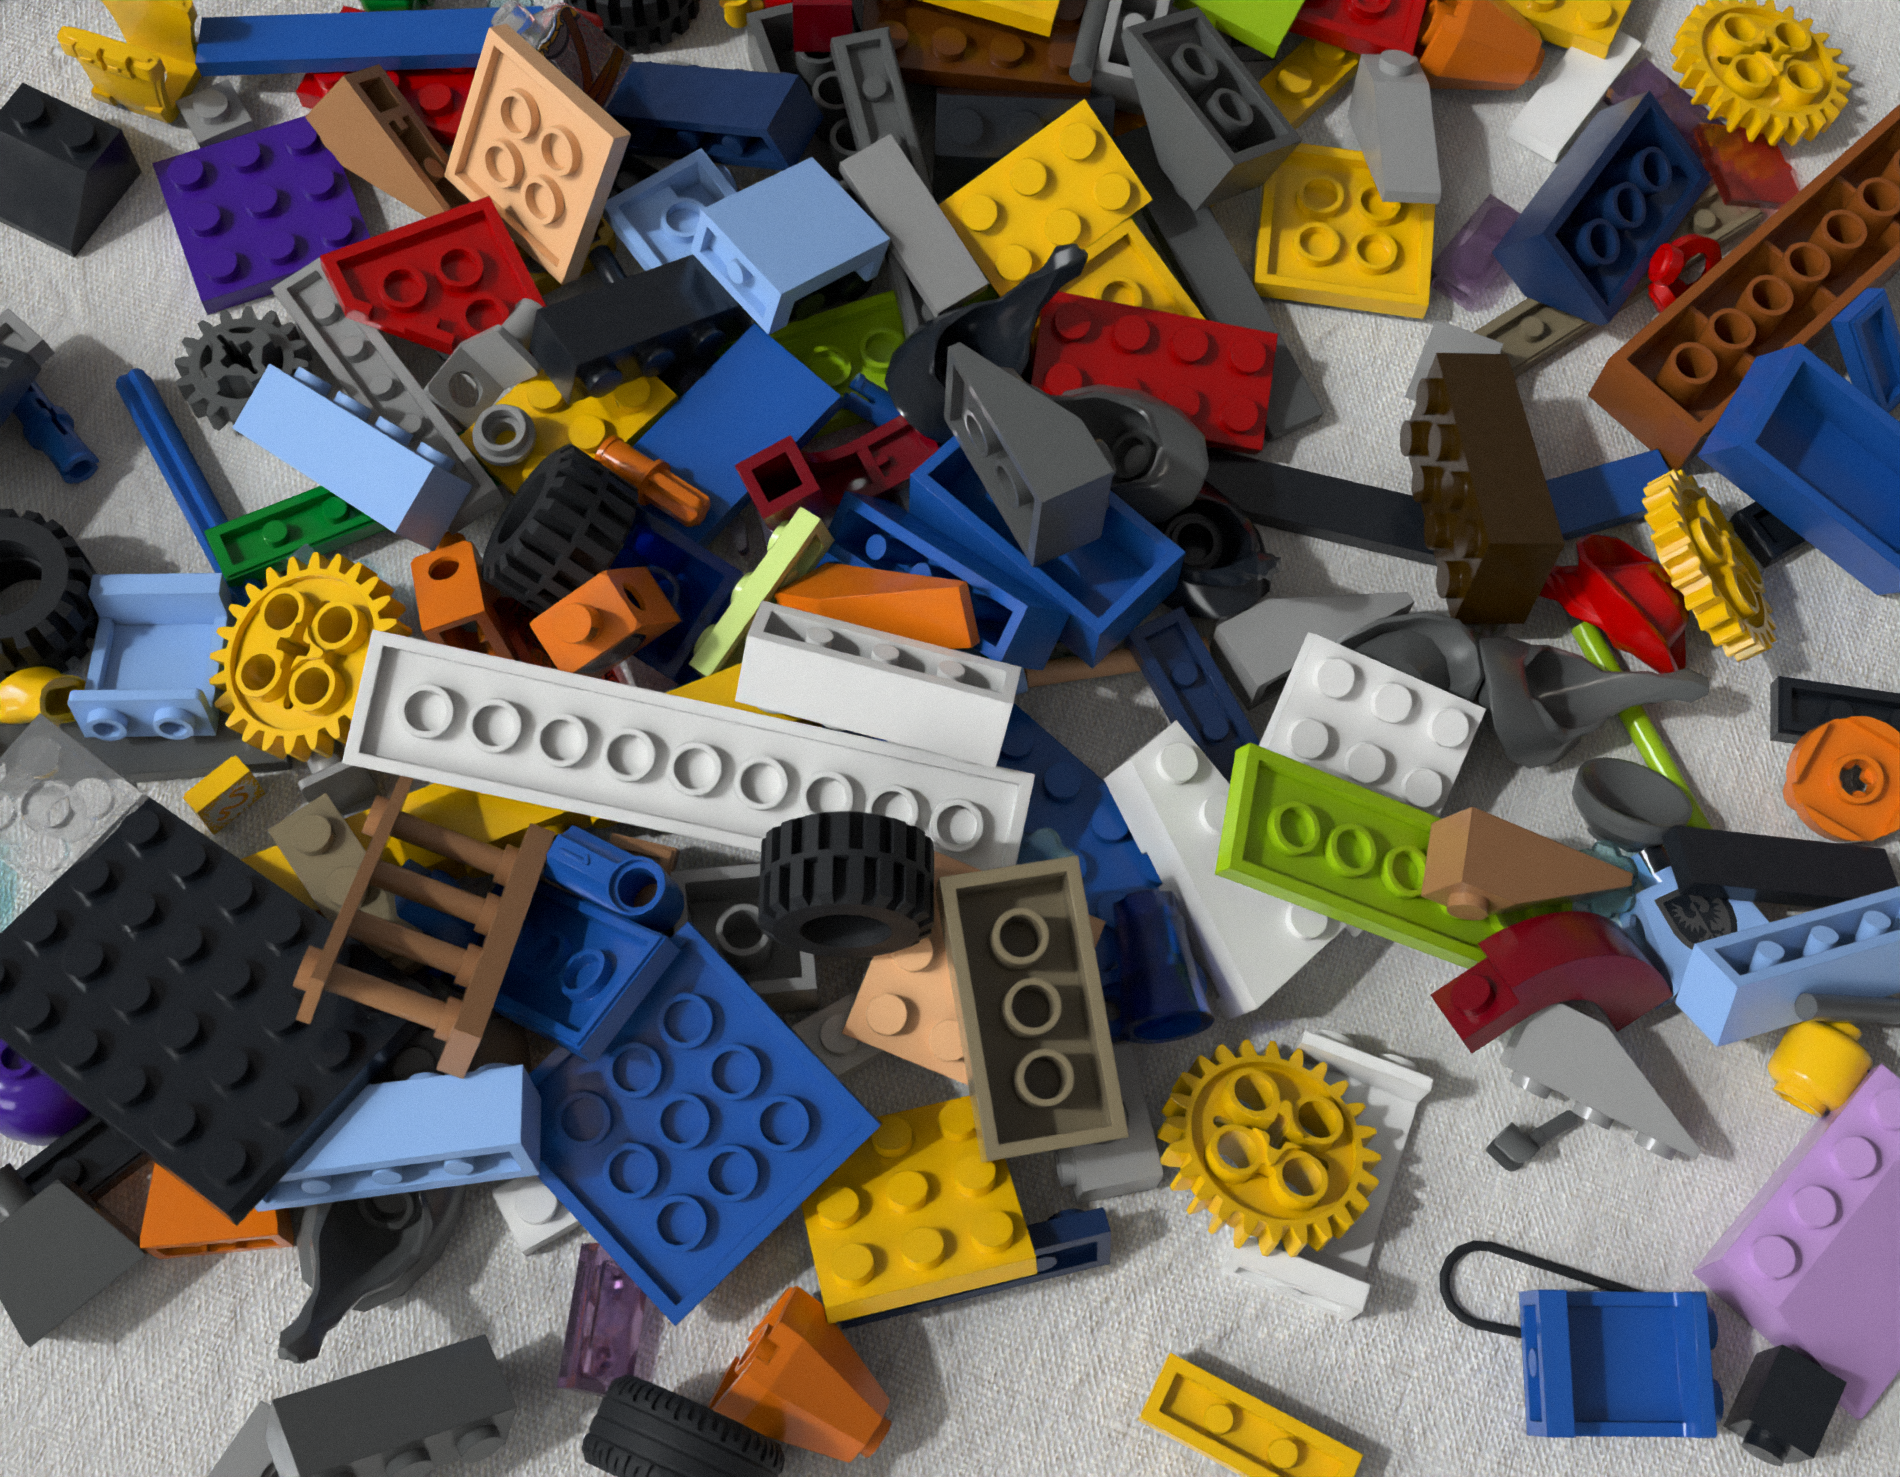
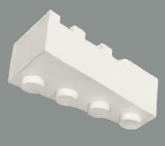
(1176, 816)

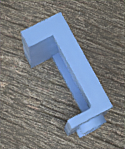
(787, 241)
(154, 656)

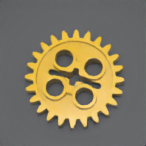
(1760, 69)
(1709, 565)
(297, 647)
(1268, 1148)

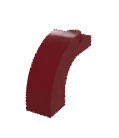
(871, 465)
(1548, 963)

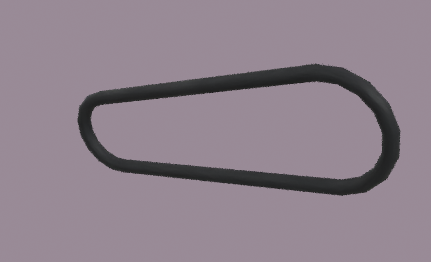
(1501, 1250)

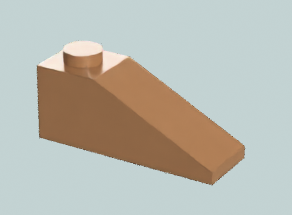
(385, 141)
(1496, 867)

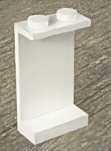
(1335, 1275)

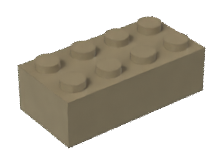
(1030, 1009)

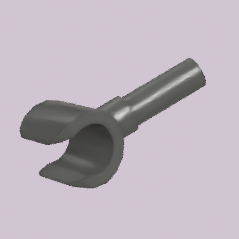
(1514, 1148)

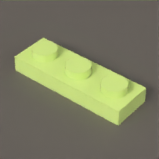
(792, 552)

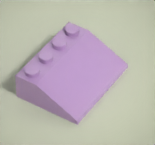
(1821, 1246)

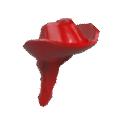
(1625, 598)

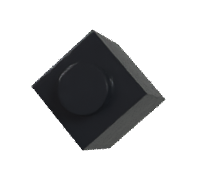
(1784, 1406)

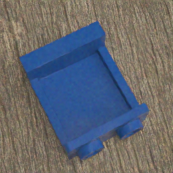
(1619, 1364)

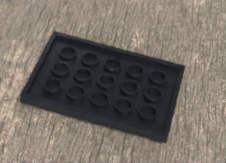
(171, 1008)

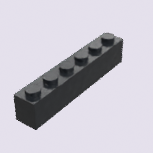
(650, 324)

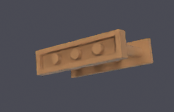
(476, 968)

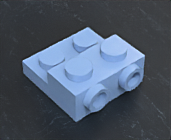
(662, 211)

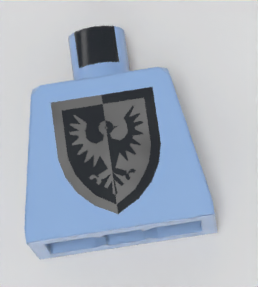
(1670, 923)

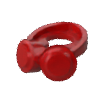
(1670, 260)

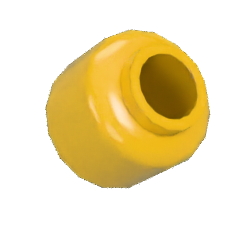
(1819, 1065)

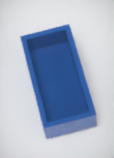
(1816, 461)
(1102, 584)

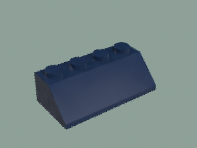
(1604, 211)

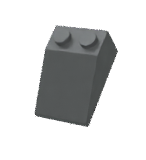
(1204, 109)
(1029, 456)

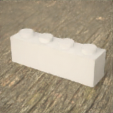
(877, 684)

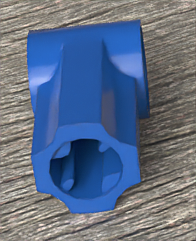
(613, 878)

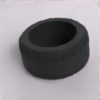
(663, 1434)

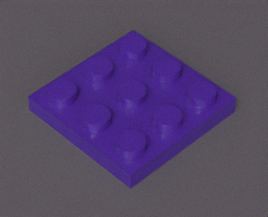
(258, 210)

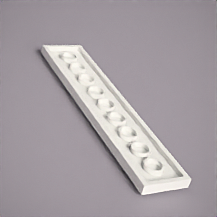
(659, 755)

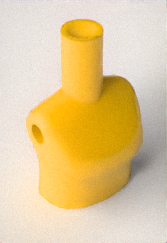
(36, 692)

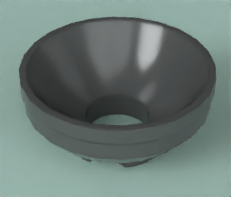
(1628, 803)

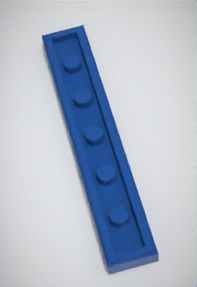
(343, 41)

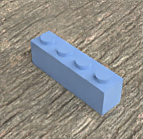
(352, 457)
(1753, 976)
(421, 1138)

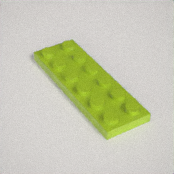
(1343, 855)

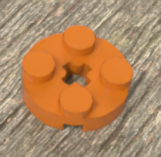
(1817, 791)

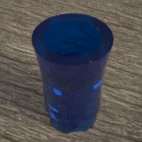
(1157, 971)

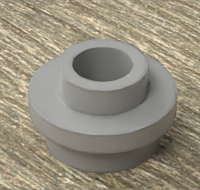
(500, 419)

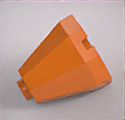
(1477, 45)
(804, 1384)

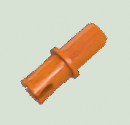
(654, 482)

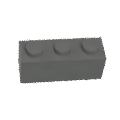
(396, 1417)

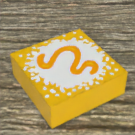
(224, 794)

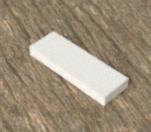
(1570, 97)

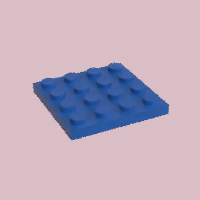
(693, 1128)

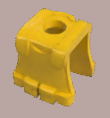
(132, 73)

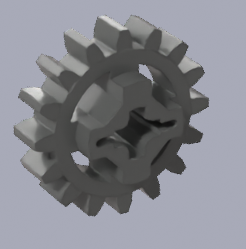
(231, 360)

